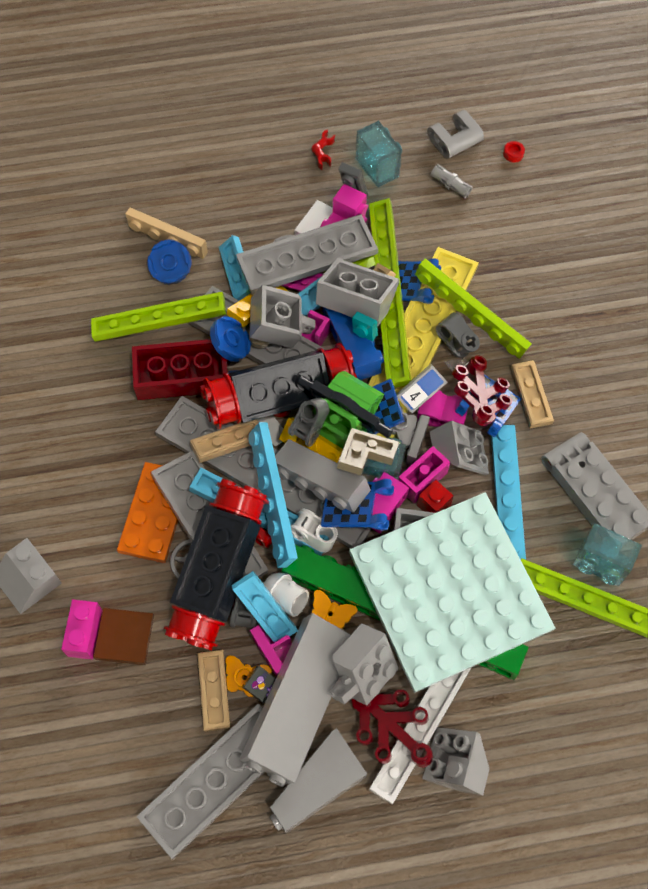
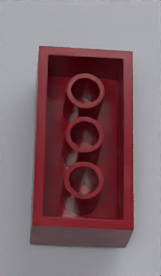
(175, 368)

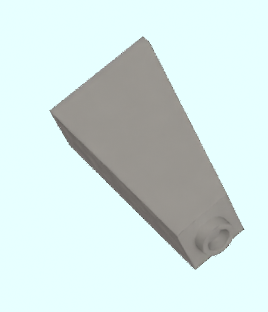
(320, 781)

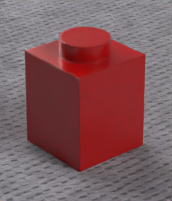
(435, 498)

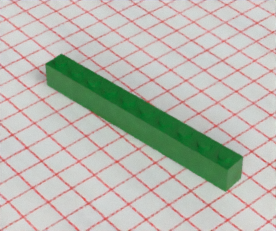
(346, 587)

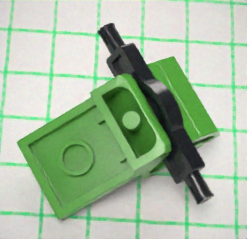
(350, 406)

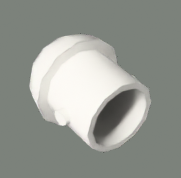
(287, 593)

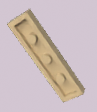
(160, 230)

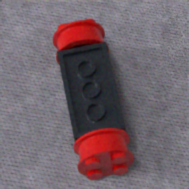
(271, 386)
(215, 563)

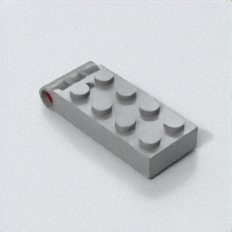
(596, 487)

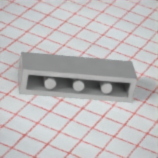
(321, 476)

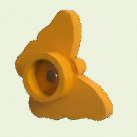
(341, 614)
(236, 671)

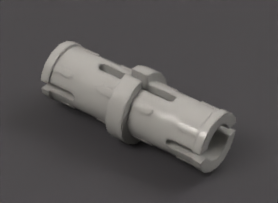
(451, 181)

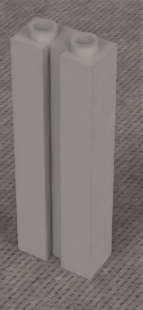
(295, 703)

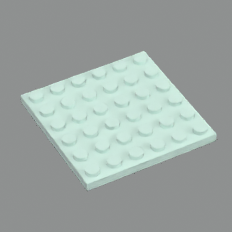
(450, 591)

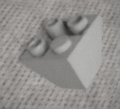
(461, 446)
(458, 761)

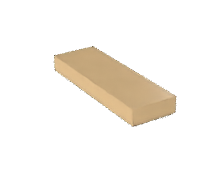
(532, 394)
(222, 441)
(213, 691)

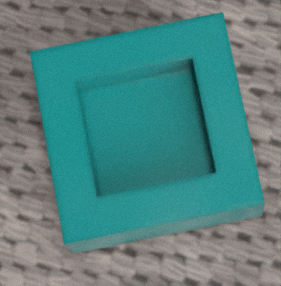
(364, 326)

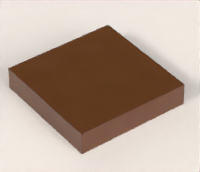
(124, 636)

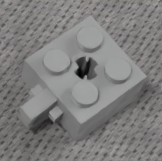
(278, 317)
(363, 665)

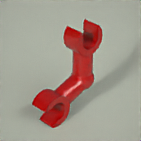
(317, 149)

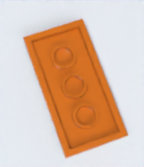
(149, 521)

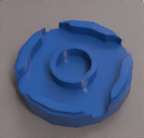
(169, 261)
(230, 339)

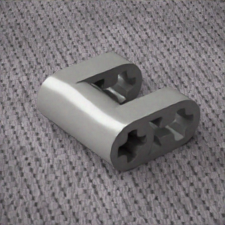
(468, 135)

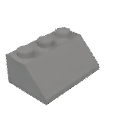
(356, 288)

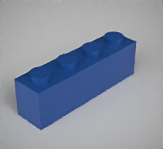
(365, 356)

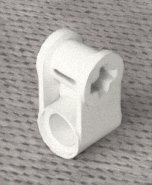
(312, 530)

